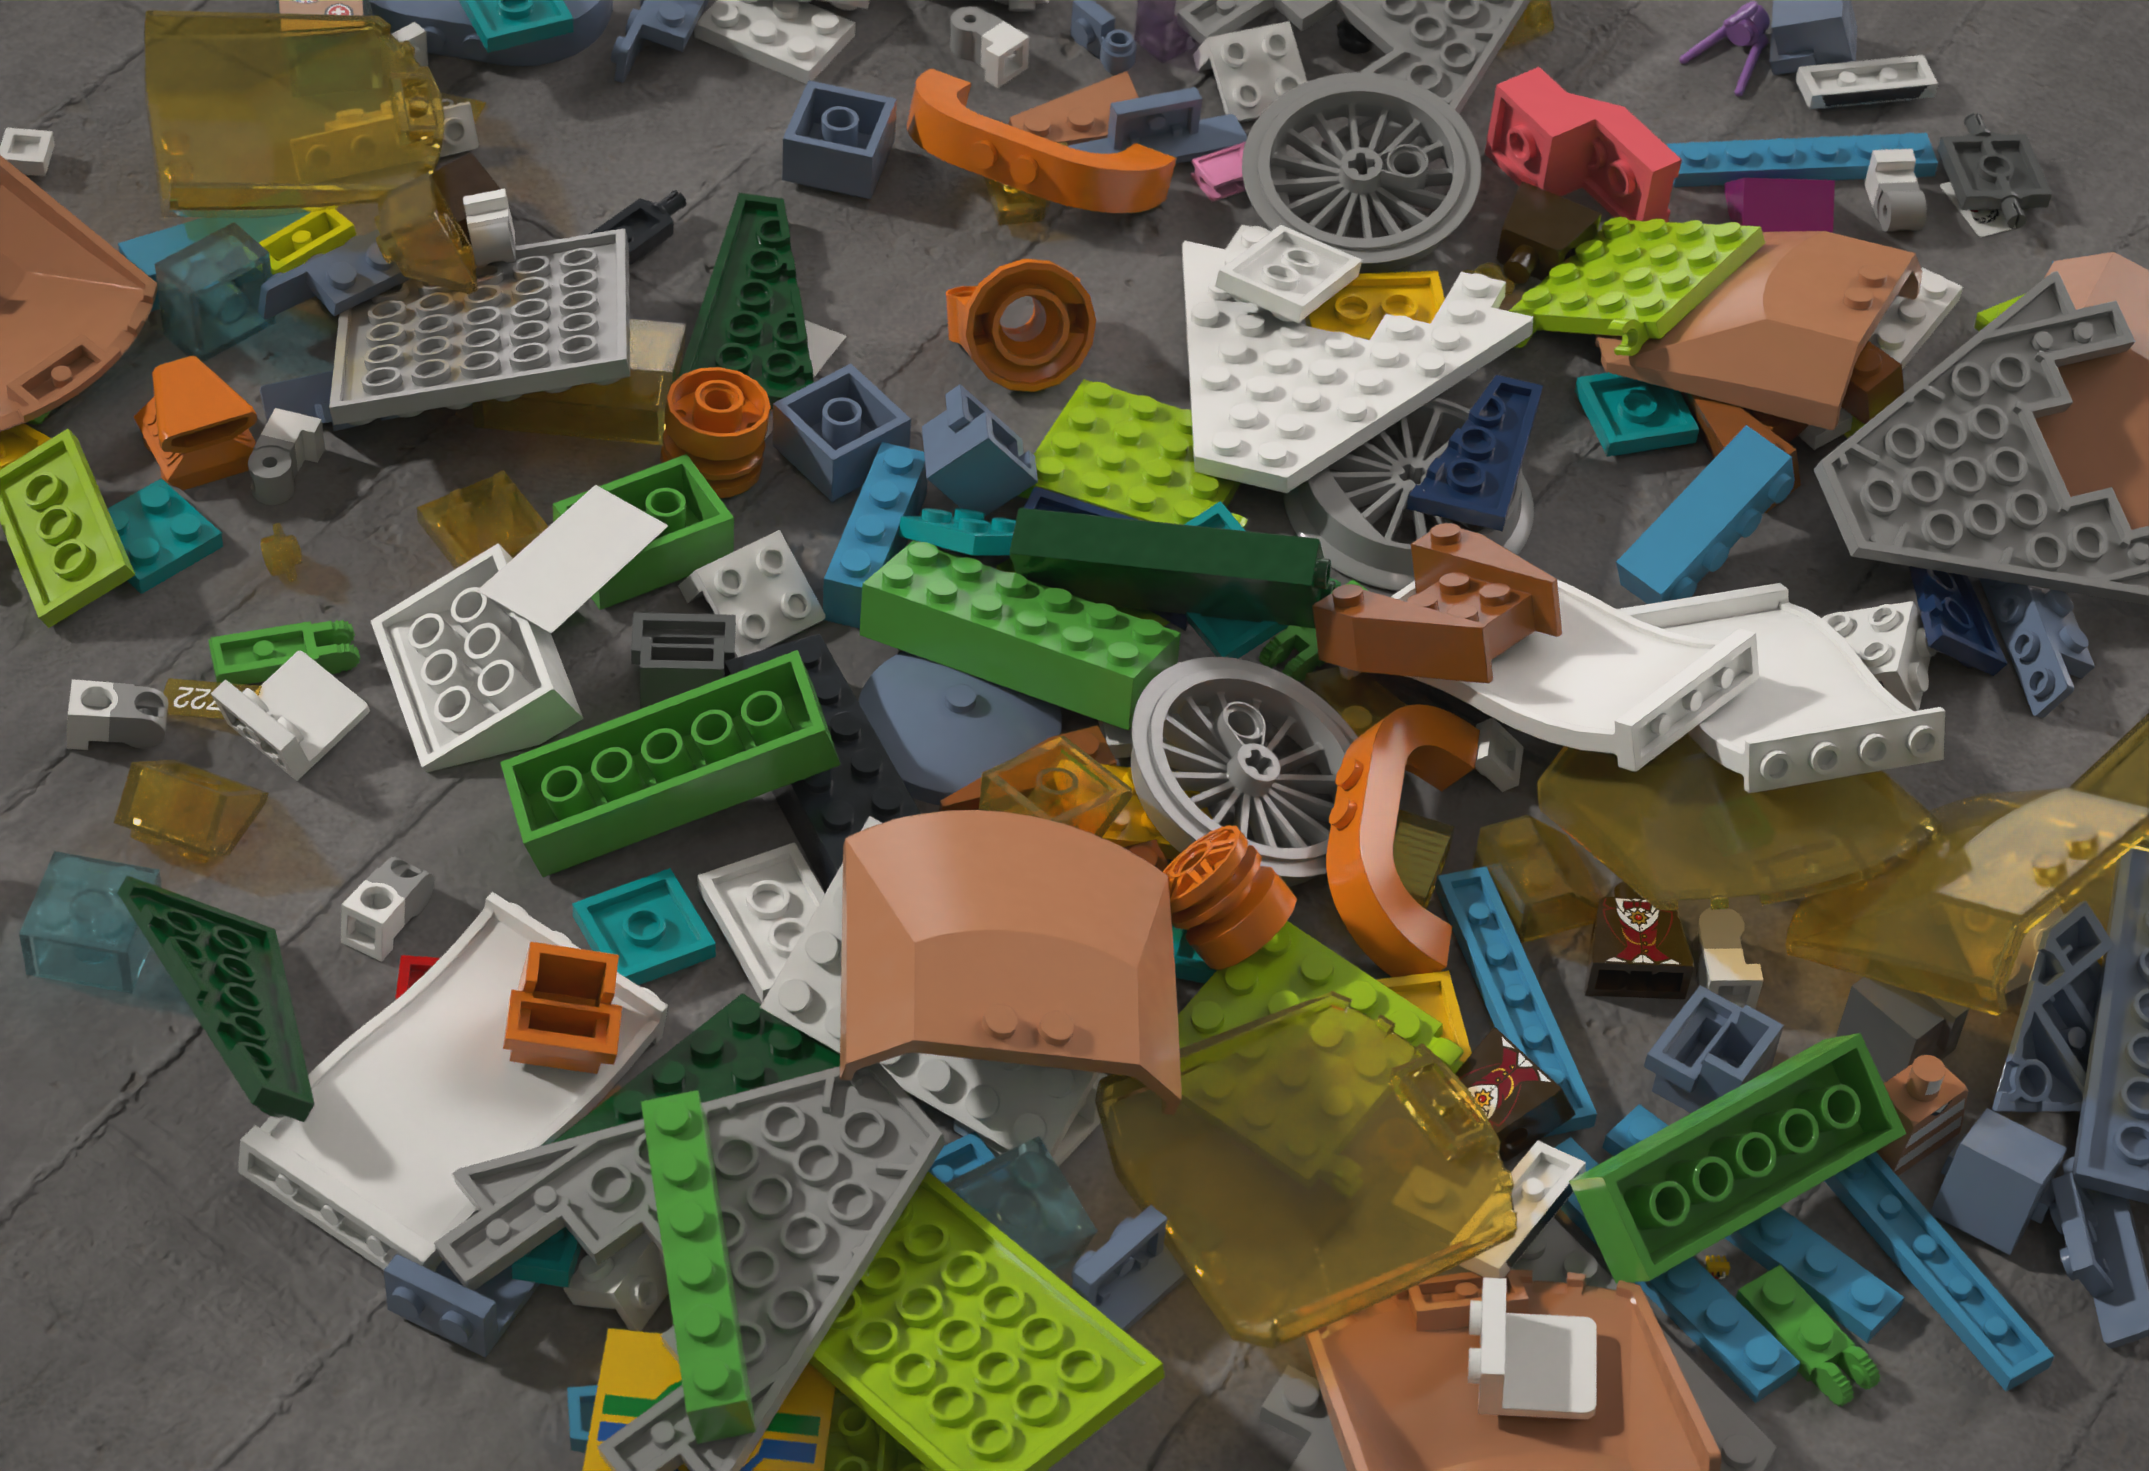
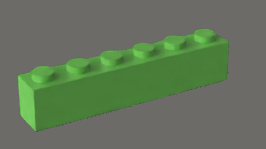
(698, 1268)

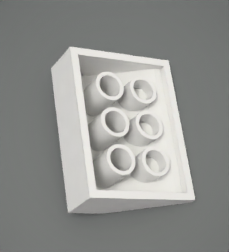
(472, 670)

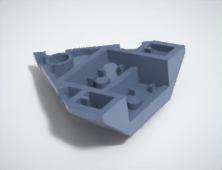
(2056, 1019)

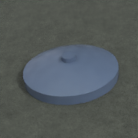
(949, 724)

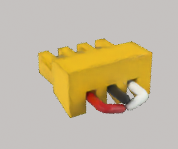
(1717, 1265)

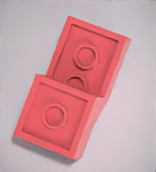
(1577, 143)

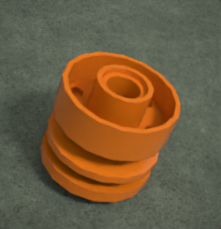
(720, 424)
(1226, 897)

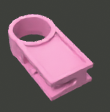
(1220, 172)

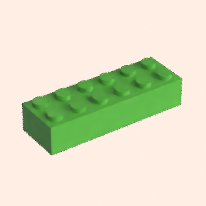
(1016, 632)
(669, 764)
(1737, 1158)

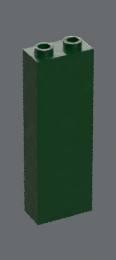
(1173, 566)

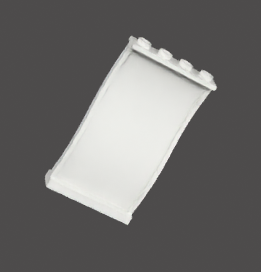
(1608, 680)
(1814, 702)
(433, 1094)

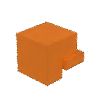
(564, 1009)

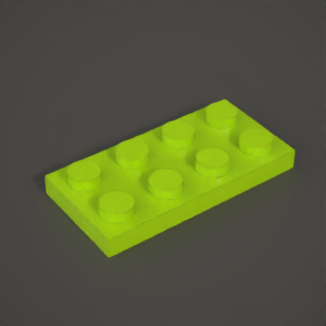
(60, 529)

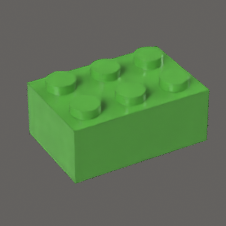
(696, 533)

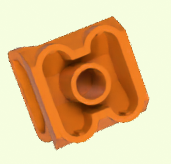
(196, 425)

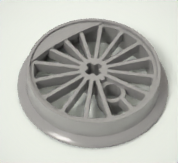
(1361, 174)
(1385, 480)
(1234, 764)

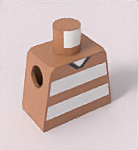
(1929, 1107)

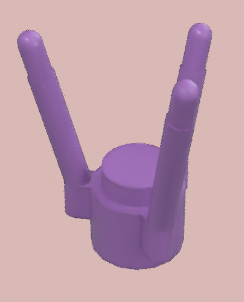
(1743, 29)

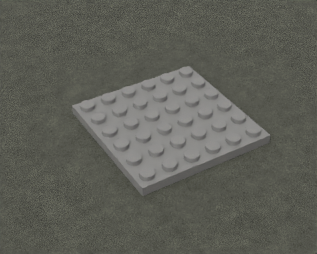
(528, 329)

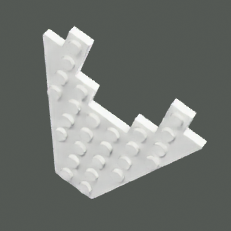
(1294, 398)

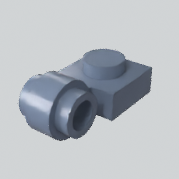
(1095, 31)

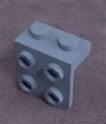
(452, 1310)

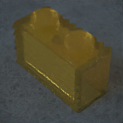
(1420, 853)

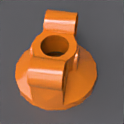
(1043, 348)

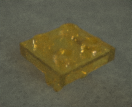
(479, 518)

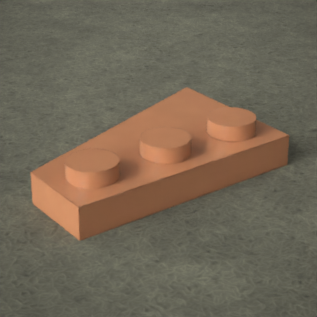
(1078, 115)

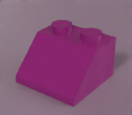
(1781, 204)

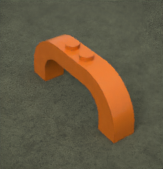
(1072, 177)
(1359, 856)

